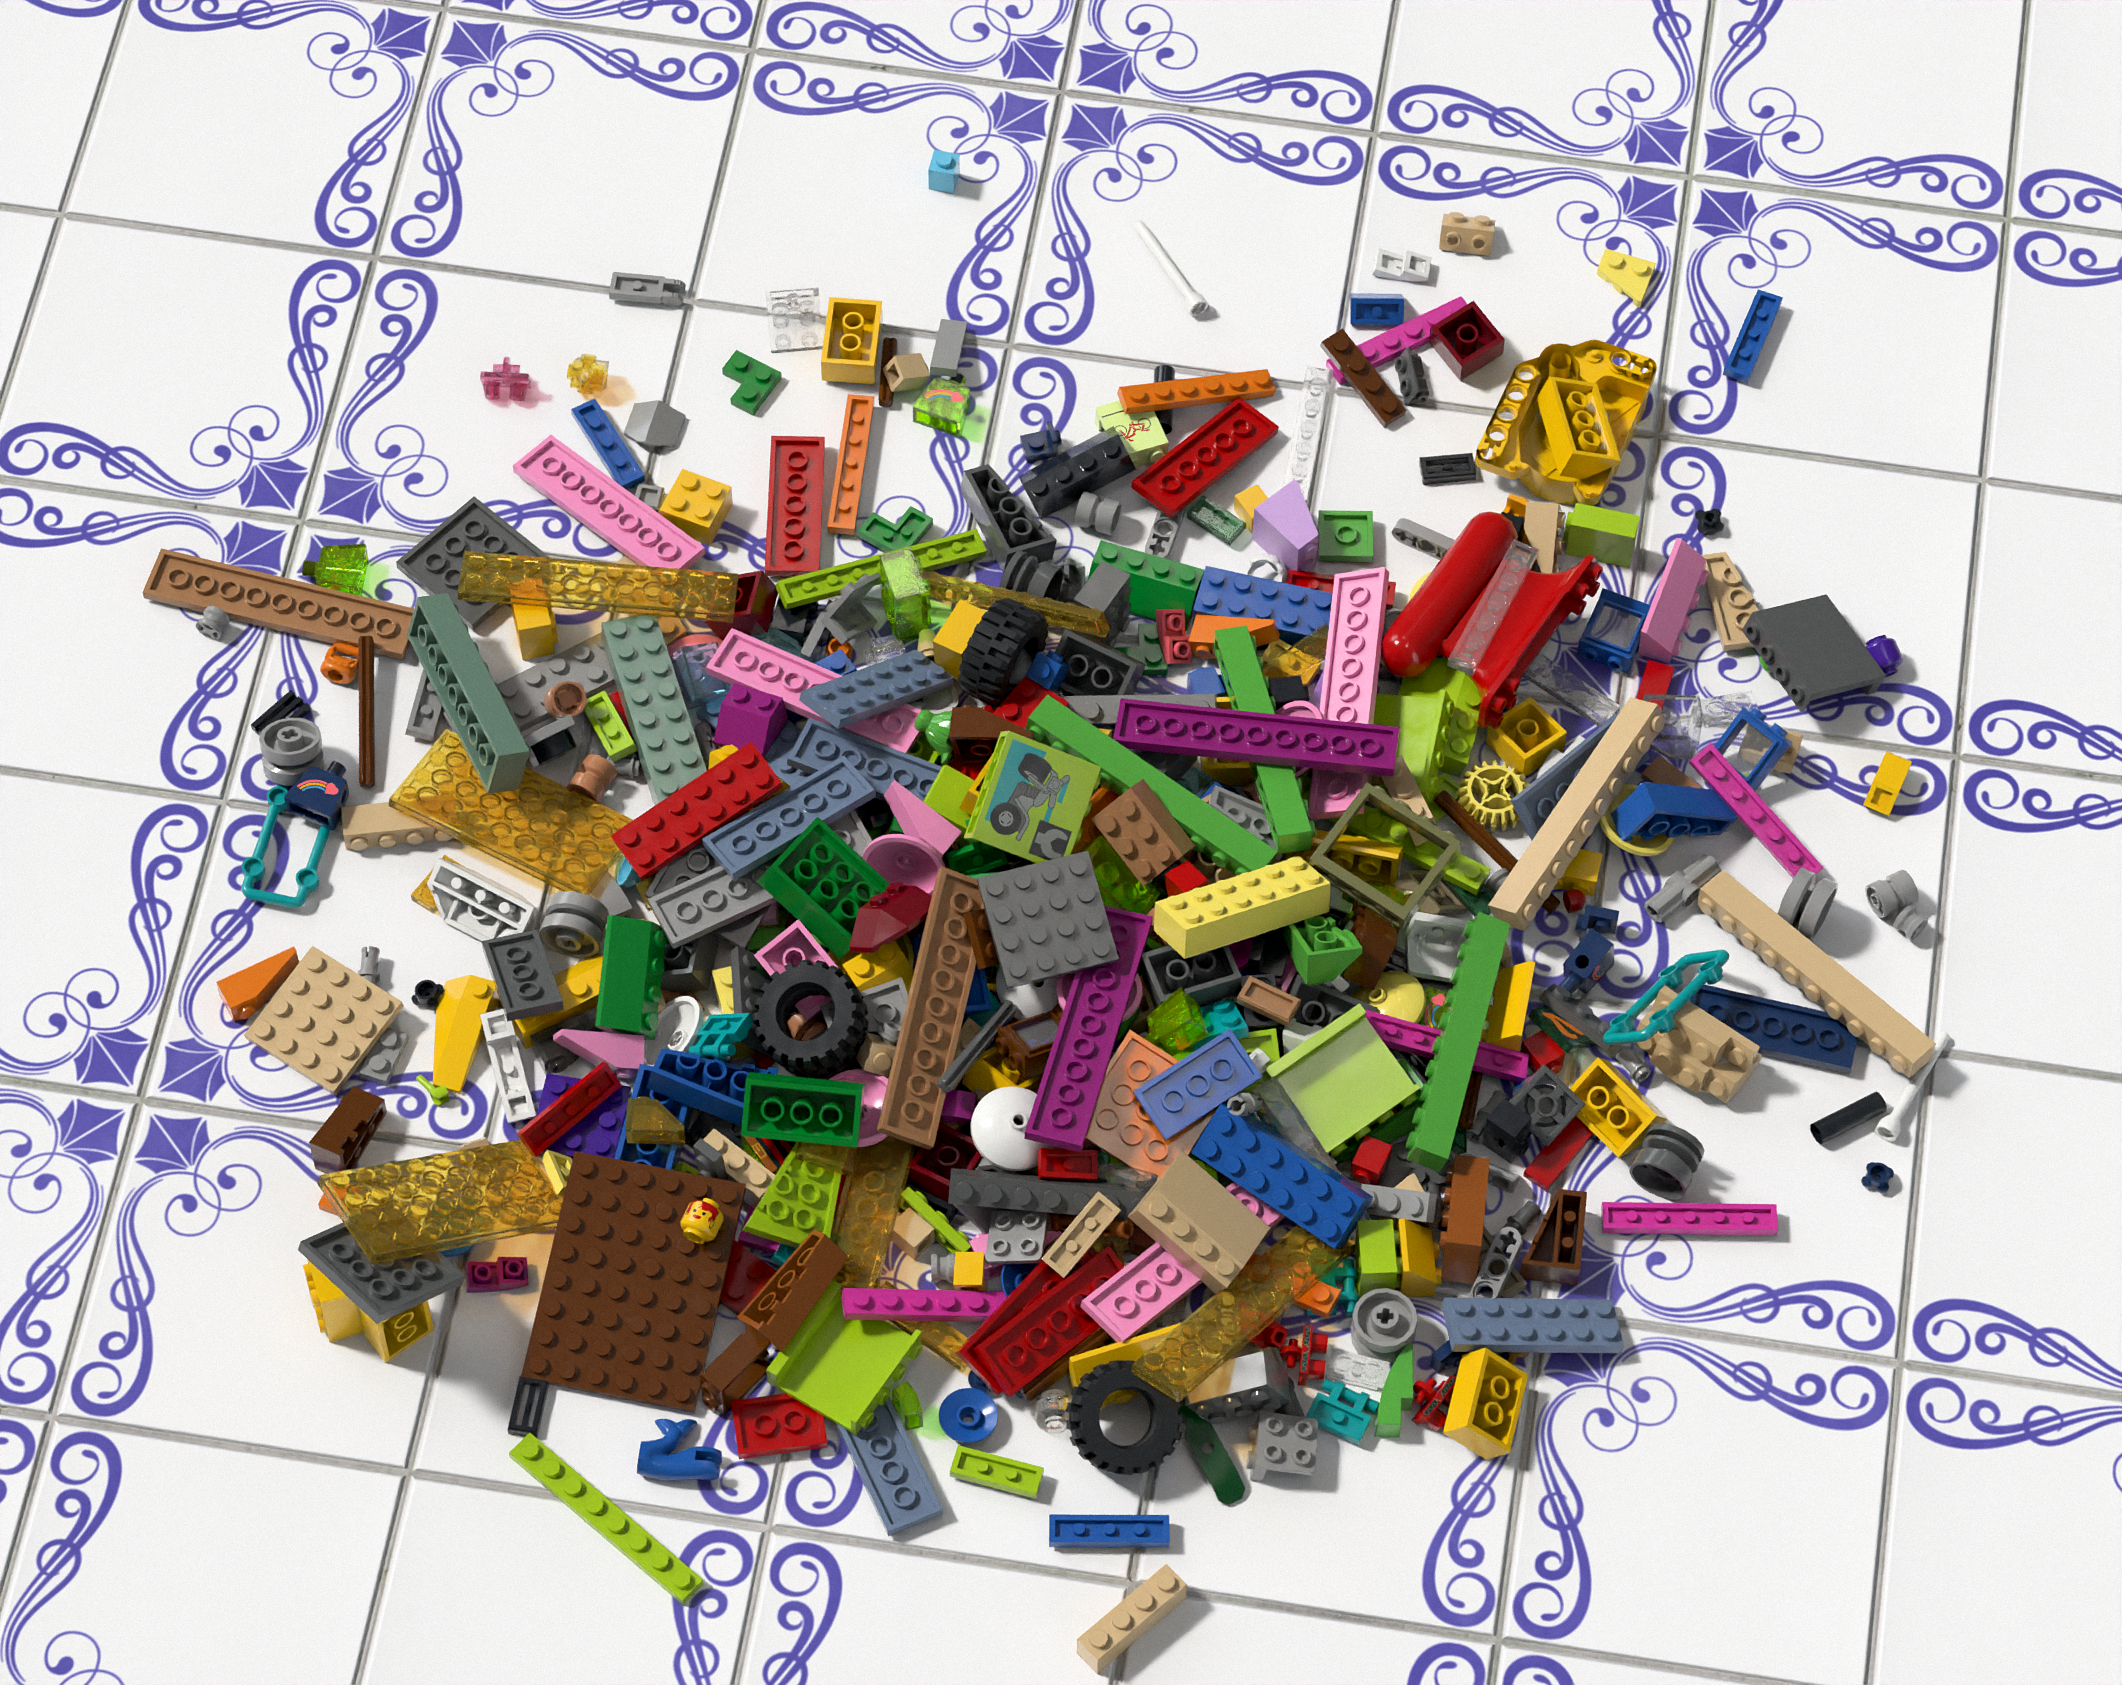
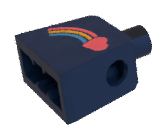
(319, 795)
(1588, 963)

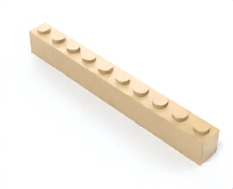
(1577, 813)
(1816, 974)

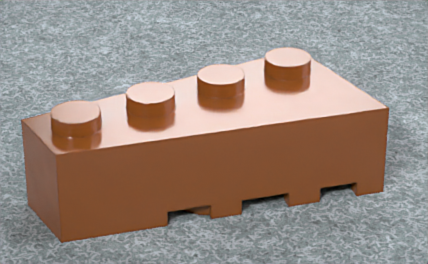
(1463, 1218)
(794, 1290)

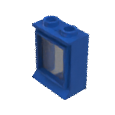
(1613, 631)
(1753, 745)

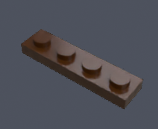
(1363, 377)

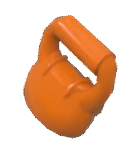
(340, 668)

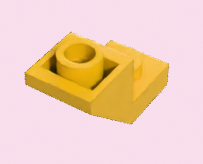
(1887, 783)

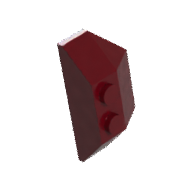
(889, 916)

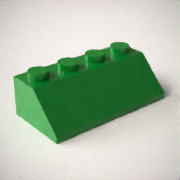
(1154, 580)
(631, 977)
(802, 1109)

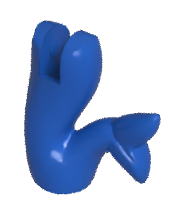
(692, 1463)

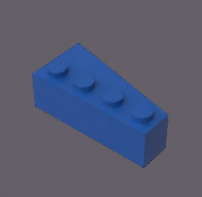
(1671, 812)
(703, 1083)

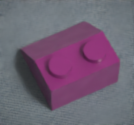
(749, 717)

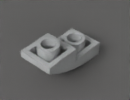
(612, 896)

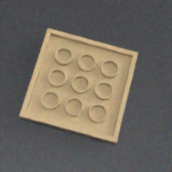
(324, 1020)

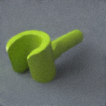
(438, 1095)

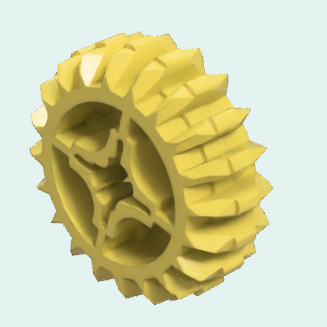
(1491, 786)

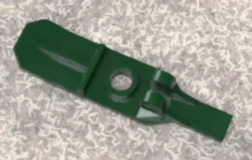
(1216, 1465)

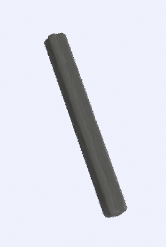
(976, 1047)

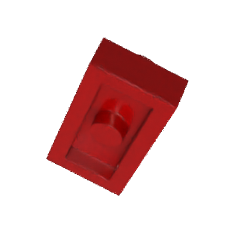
(1067, 1165)

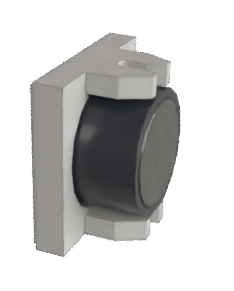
(552, 741)

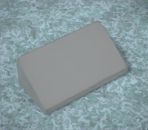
(1501, 1177)

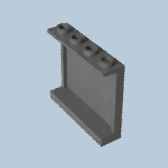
(1812, 650)

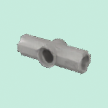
(1682, 888)

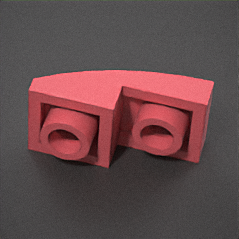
(1172, 636)

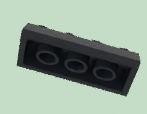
(1075, 471)

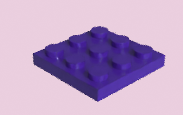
(596, 1132)

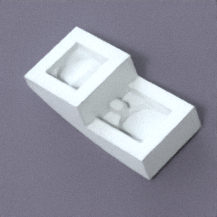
(1409, 267)

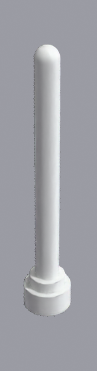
(1194, 302)
(1889, 1127)

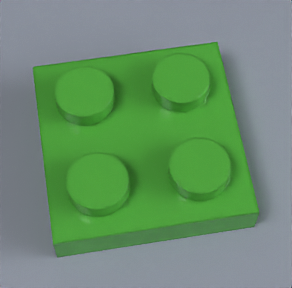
(1345, 536)

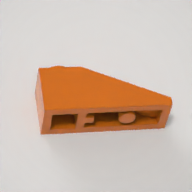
(1202, 632)
(254, 986)

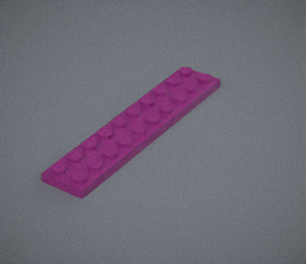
(1257, 737)
(1087, 1038)

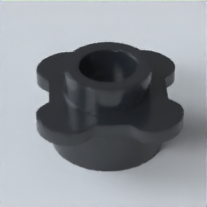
(1707, 527)
(425, 987)

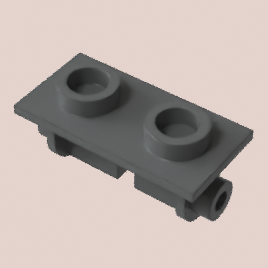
(1410, 367)
(1072, 581)

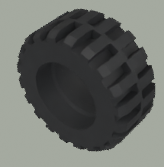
(1001, 650)
(785, 993)
(1086, 1429)

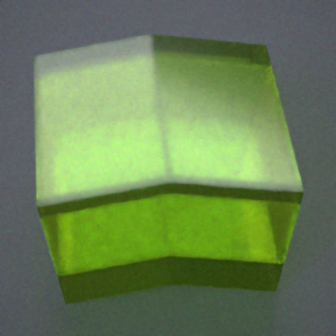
(907, 1406)

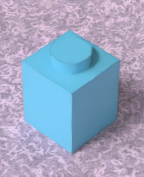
(944, 171)

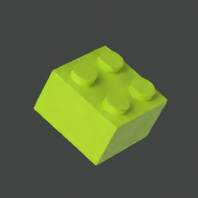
(1377, 1256)

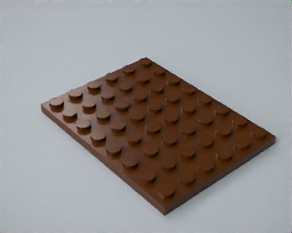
(624, 1290)

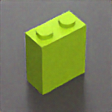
(1602, 533)

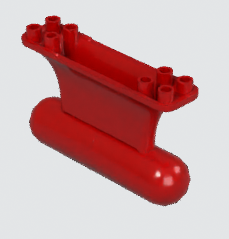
(1450, 595)

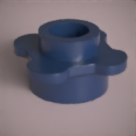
(1877, 1169)

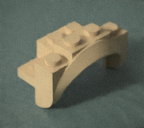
(1695, 1045)

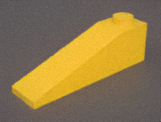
(460, 1028)

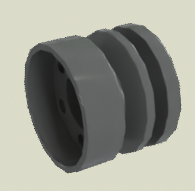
(1023, 576)
(1667, 1161)

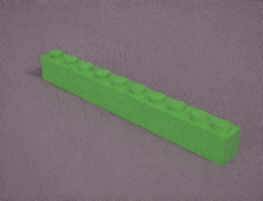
(1120, 769)
(1275, 783)
(1458, 1041)

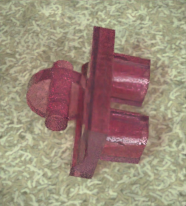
(505, 376)

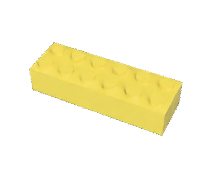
(1242, 907)

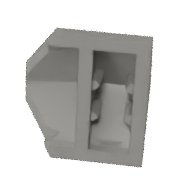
(654, 424)

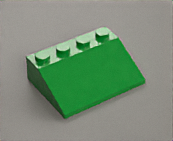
(823, 884)

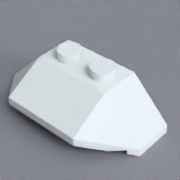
(477, 902)

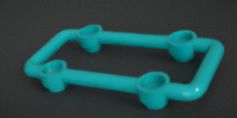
(254, 868)
(1622, 1026)

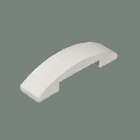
(507, 1066)

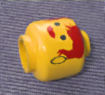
(701, 1221)

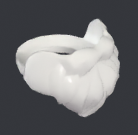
(1261, 559)

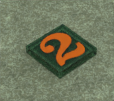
(1560, 1030)

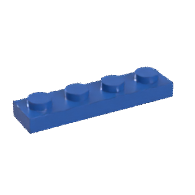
(1752, 336)
(607, 444)
(1108, 1530)

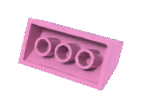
(1672, 603)

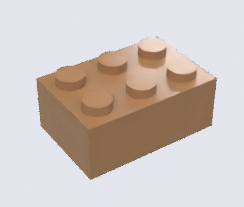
(1143, 832)

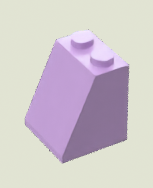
(1287, 529)

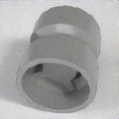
(1094, 512)
(1889, 894)

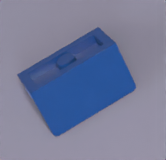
(1376, 309)

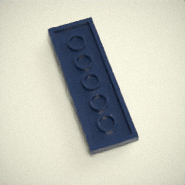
(1782, 1028)

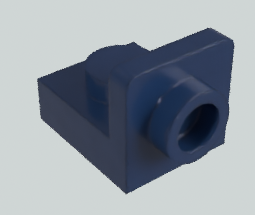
(1041, 444)
(1597, 918)
(1445, 1358)

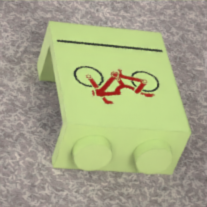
(1138, 431)

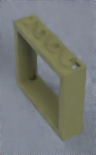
(1363, 892)

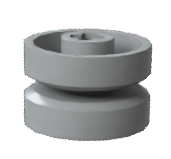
(290, 749)
(1809, 904)
(573, 924)
(1383, 1324)

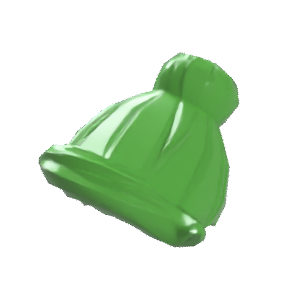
(937, 733)

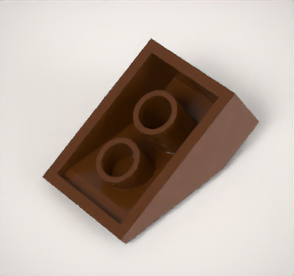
(976, 733)

